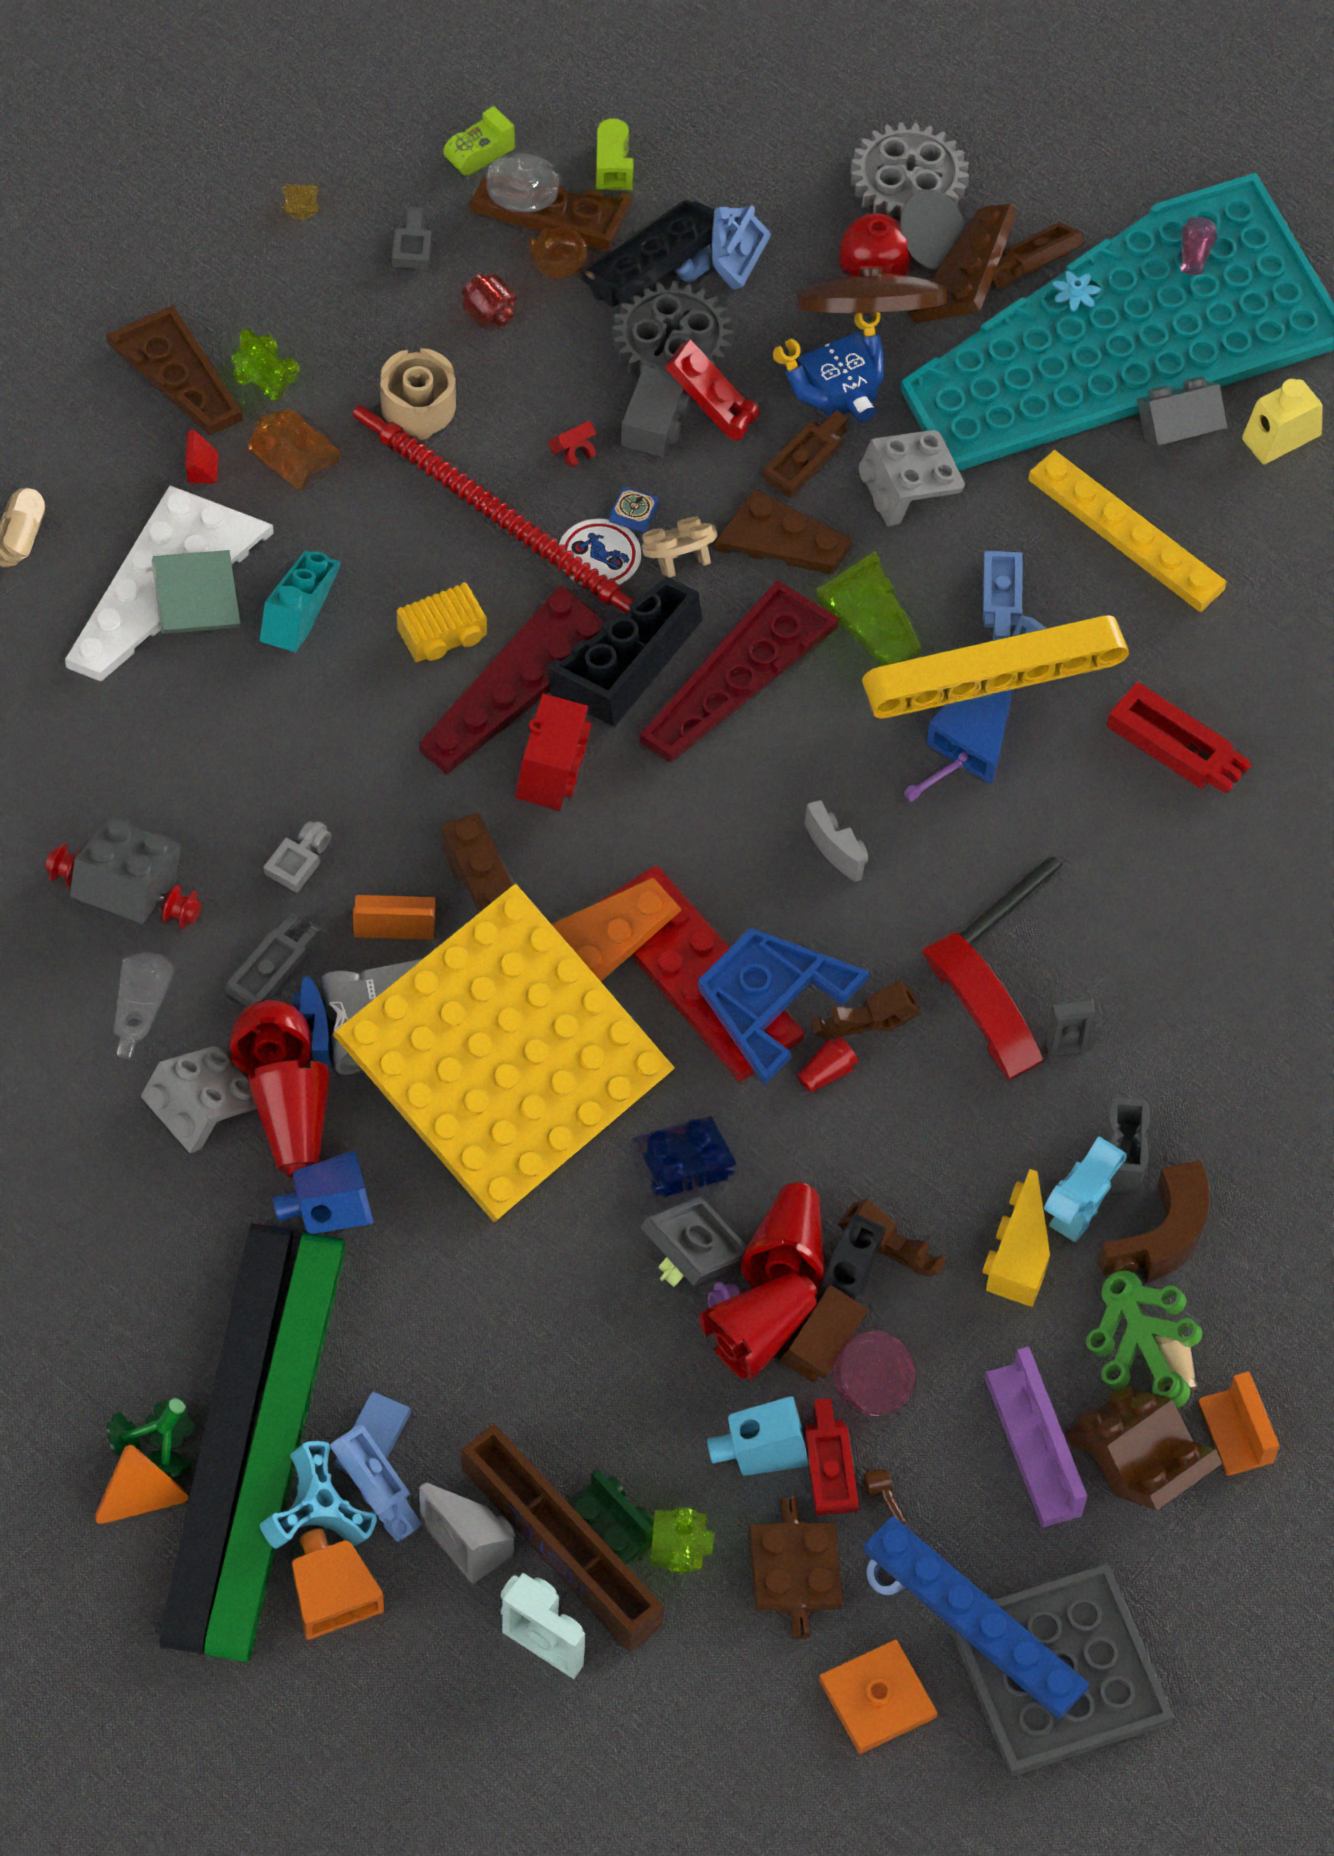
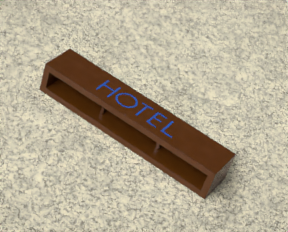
(562, 1537)

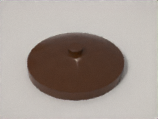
(872, 293)

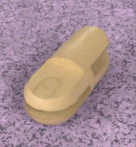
(20, 525)

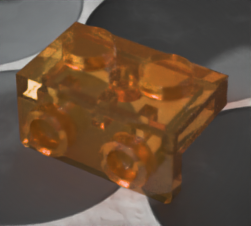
(292, 447)

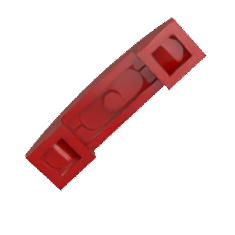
(986, 1002)

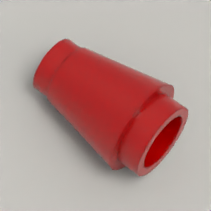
(828, 1065)

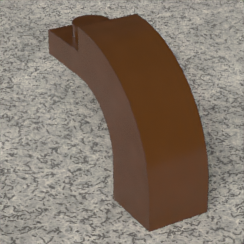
(1159, 1252)

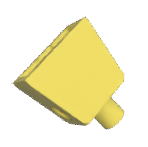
(1283, 421)

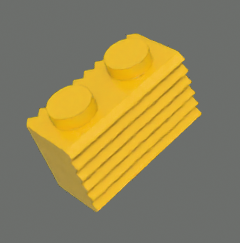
(441, 623)

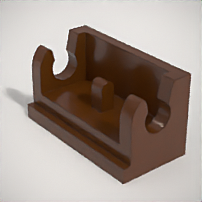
(823, 1334)

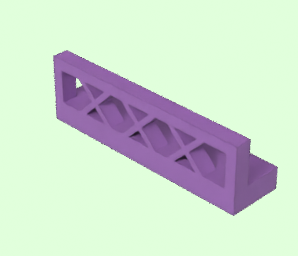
(1037, 1440)

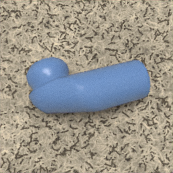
(694, 266)

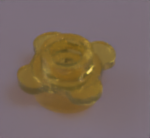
(300, 200)

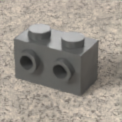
(1181, 412)
(654, 413)

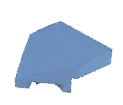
(737, 243)

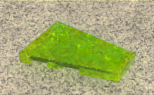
(870, 611)

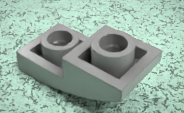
(837, 846)

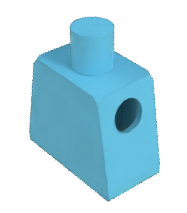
(763, 1439)

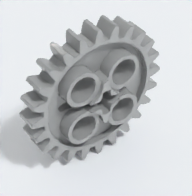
(904, 163)

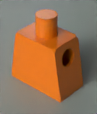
(333, 1585)

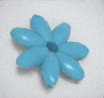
(1076, 290)

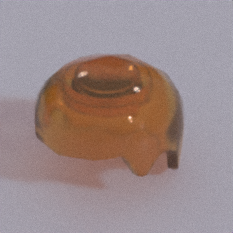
(558, 252)

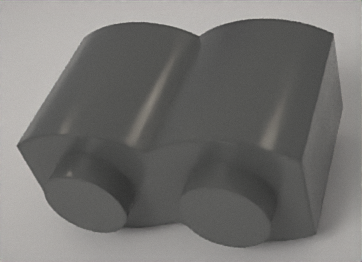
(1127, 1130)

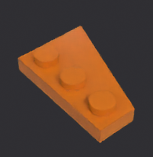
(617, 926)

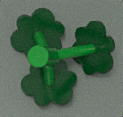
(166, 1430)

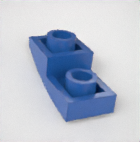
(312, 1008)

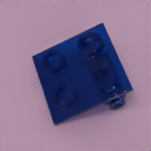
(685, 1153)

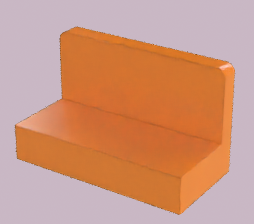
(394, 917)
(1239, 1426)

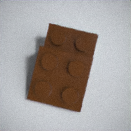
(1143, 1447)

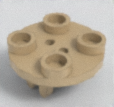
(687, 537)

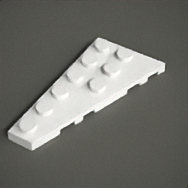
(130, 604)

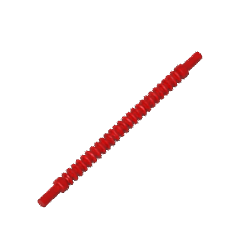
(391, 435)

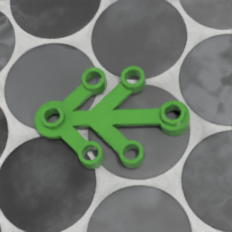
(1141, 1333)

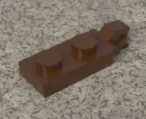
(1034, 252)
(805, 454)

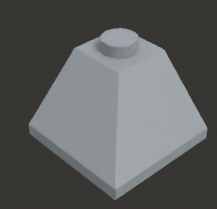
(466, 1531)

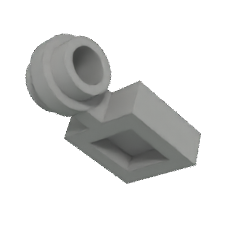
(295, 862)

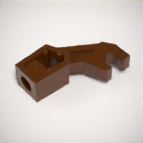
(880, 1012)
(905, 1251)

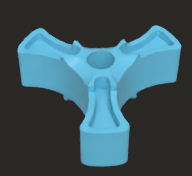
(1084, 1189)
(317, 1503)

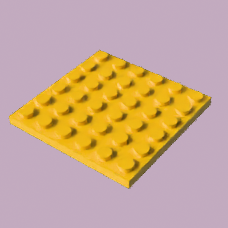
(503, 1052)

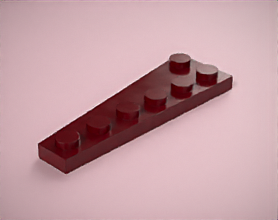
(751, 656)
(511, 680)

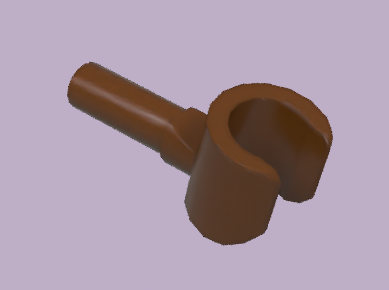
(880, 1483)

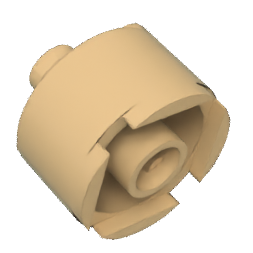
(418, 392)

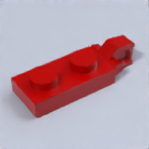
(830, 1462)

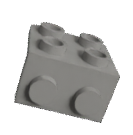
(907, 470)
(197, 1092)

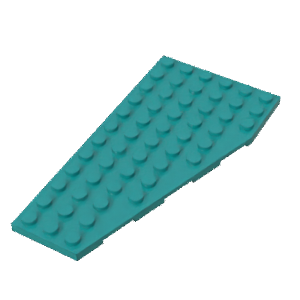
(1061, 371)

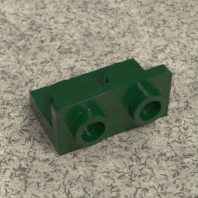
(613, 1517)

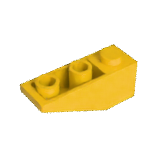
(1024, 1251)

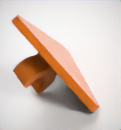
(137, 1489)

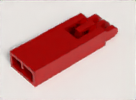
(1168, 732)

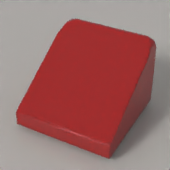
(200, 459)

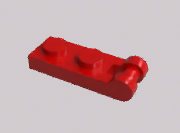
(712, 391)

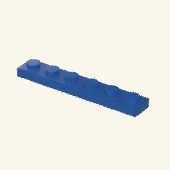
(976, 1617)

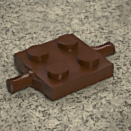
(795, 1567)

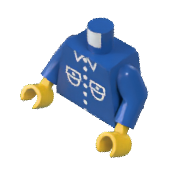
(838, 374)

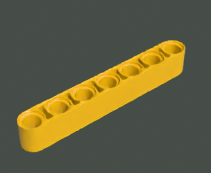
(995, 666)

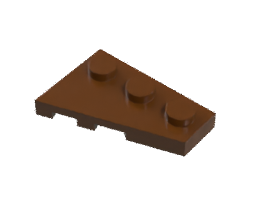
(782, 533)

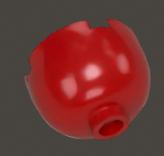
(875, 242)
(269, 1034)

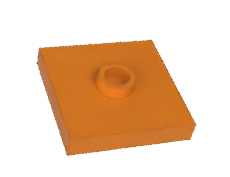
(877, 1696)

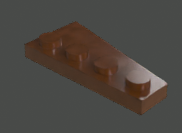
(590, 214)
(971, 264)
(177, 366)

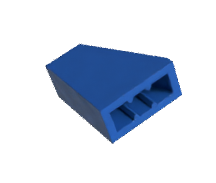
(972, 728)

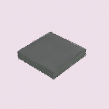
(695, 1240)

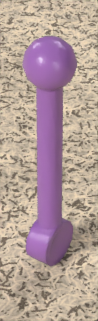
(914, 791)

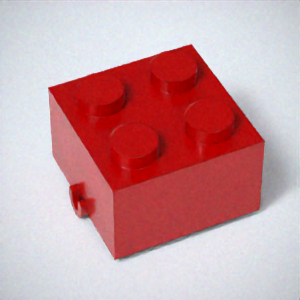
(553, 752)

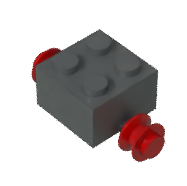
(126, 874)

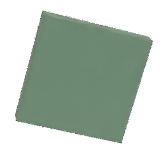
(195, 591)

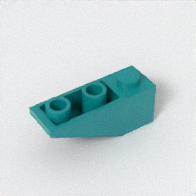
(297, 601)

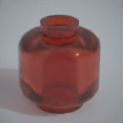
(489, 301)

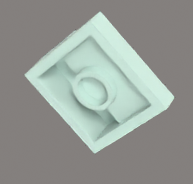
(533, 1621)

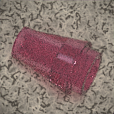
(1197, 243)

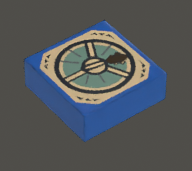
(634, 509)

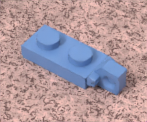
(1002, 591)
(376, 1481)

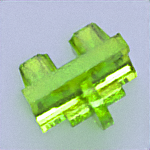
(258, 363)

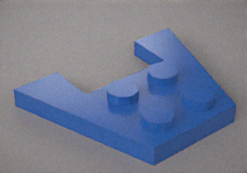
(760, 981)

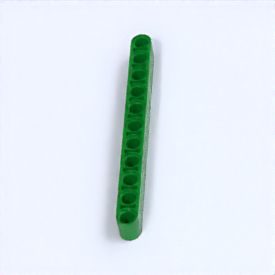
(276, 1435)

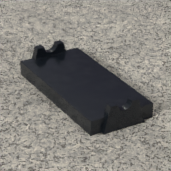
(650, 252)

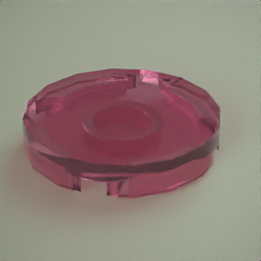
(874, 1373)

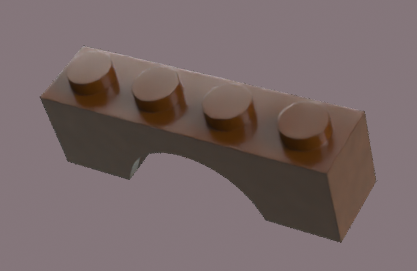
(475, 859)

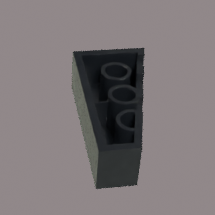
(628, 652)

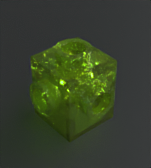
(680, 1540)

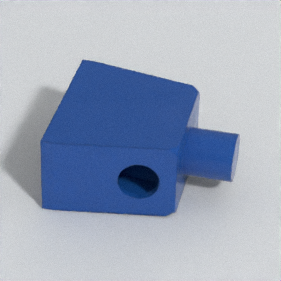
(327, 1196)

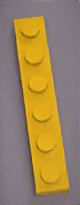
(1127, 530)

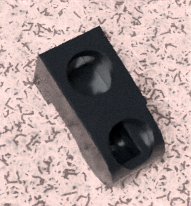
(854, 1256)

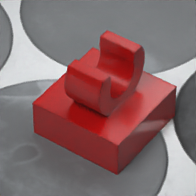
(572, 440)

